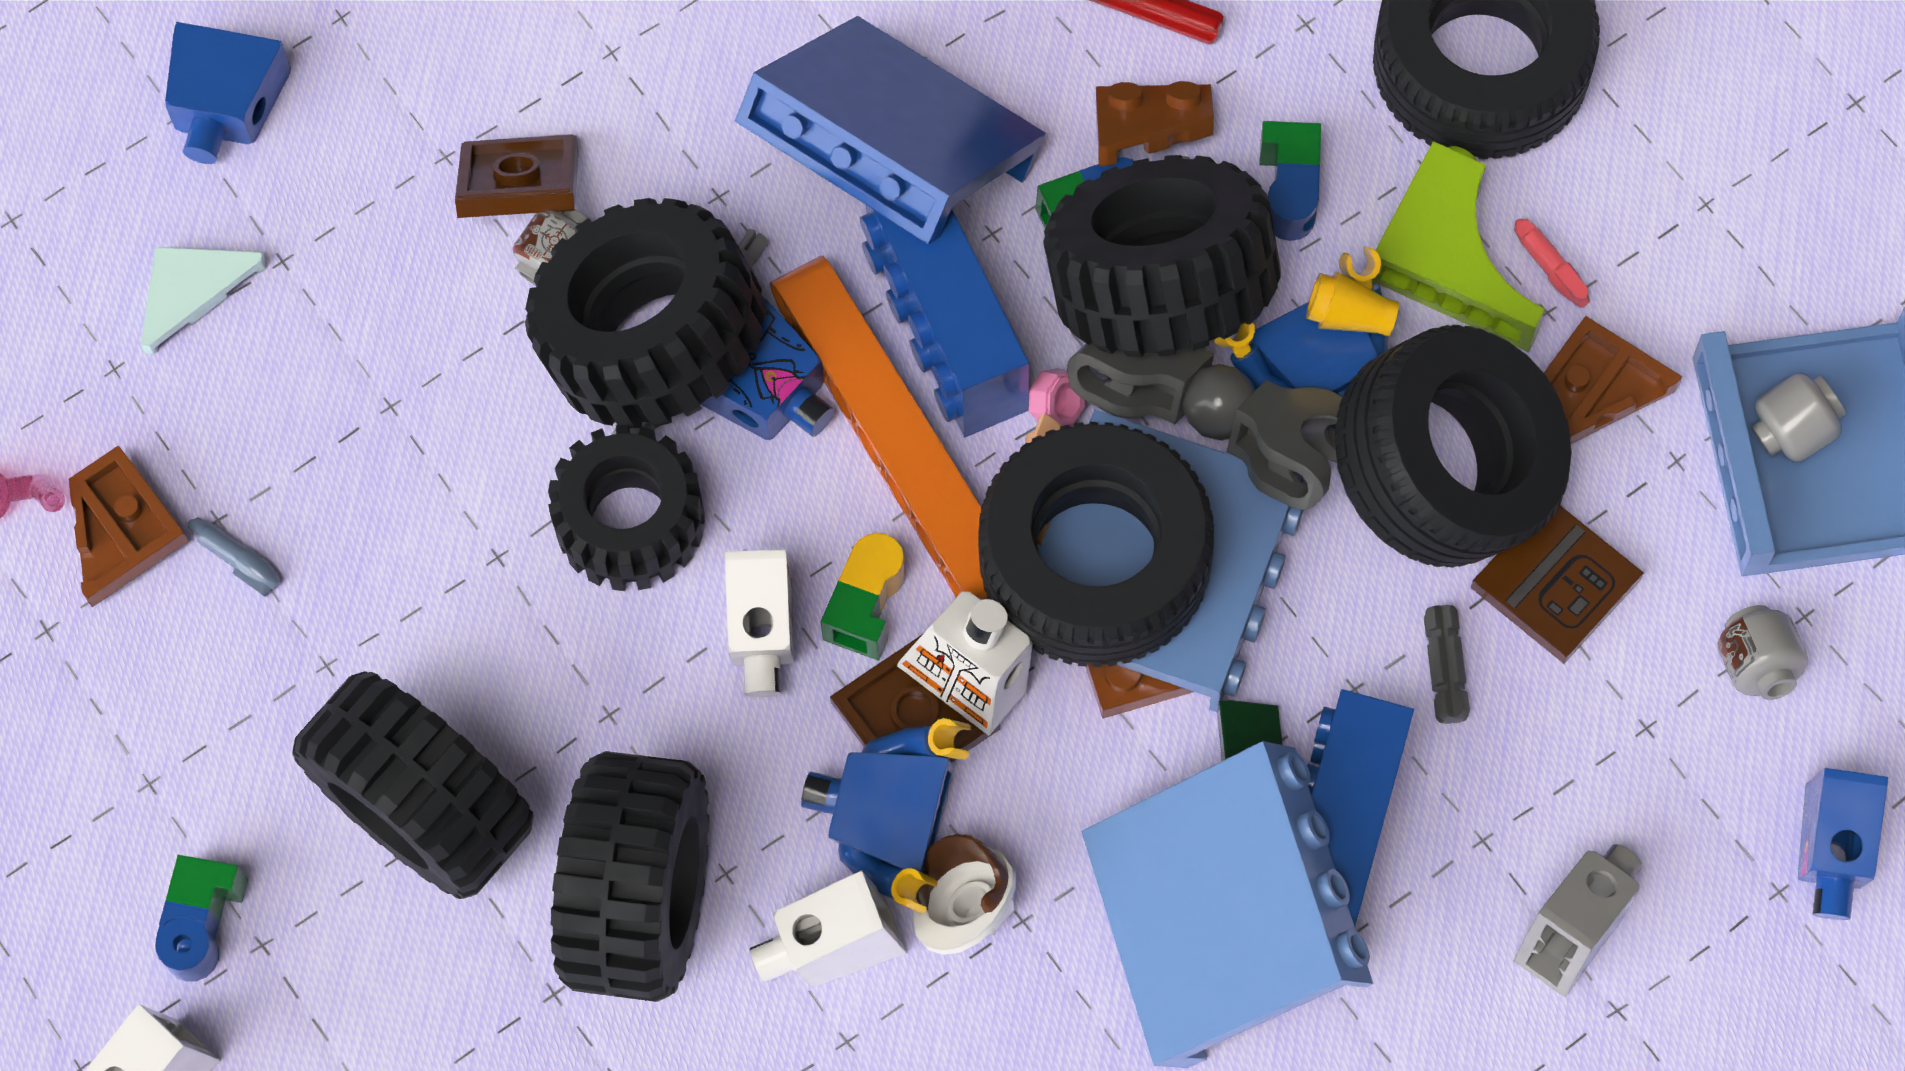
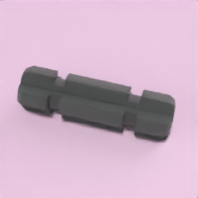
(1446, 664)

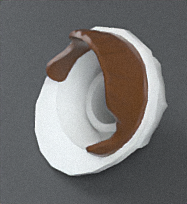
(970, 896)

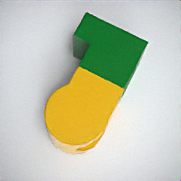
(869, 577)

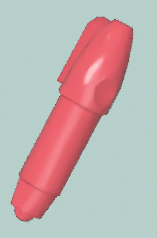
(1559, 272)

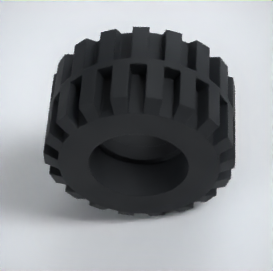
(617, 464)

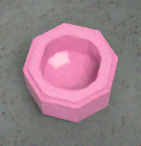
(1055, 397)

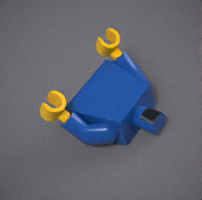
(1298, 353)
(890, 805)

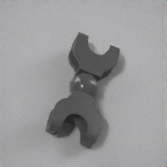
(1266, 427)

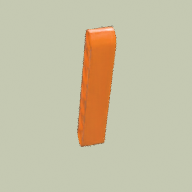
(886, 420)

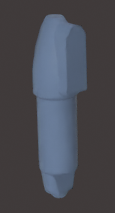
(246, 564)

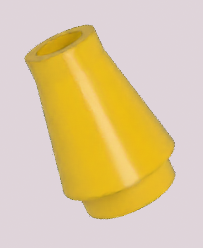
(1349, 306)

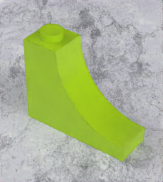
(1438, 255)

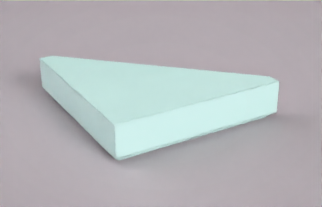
(189, 285)

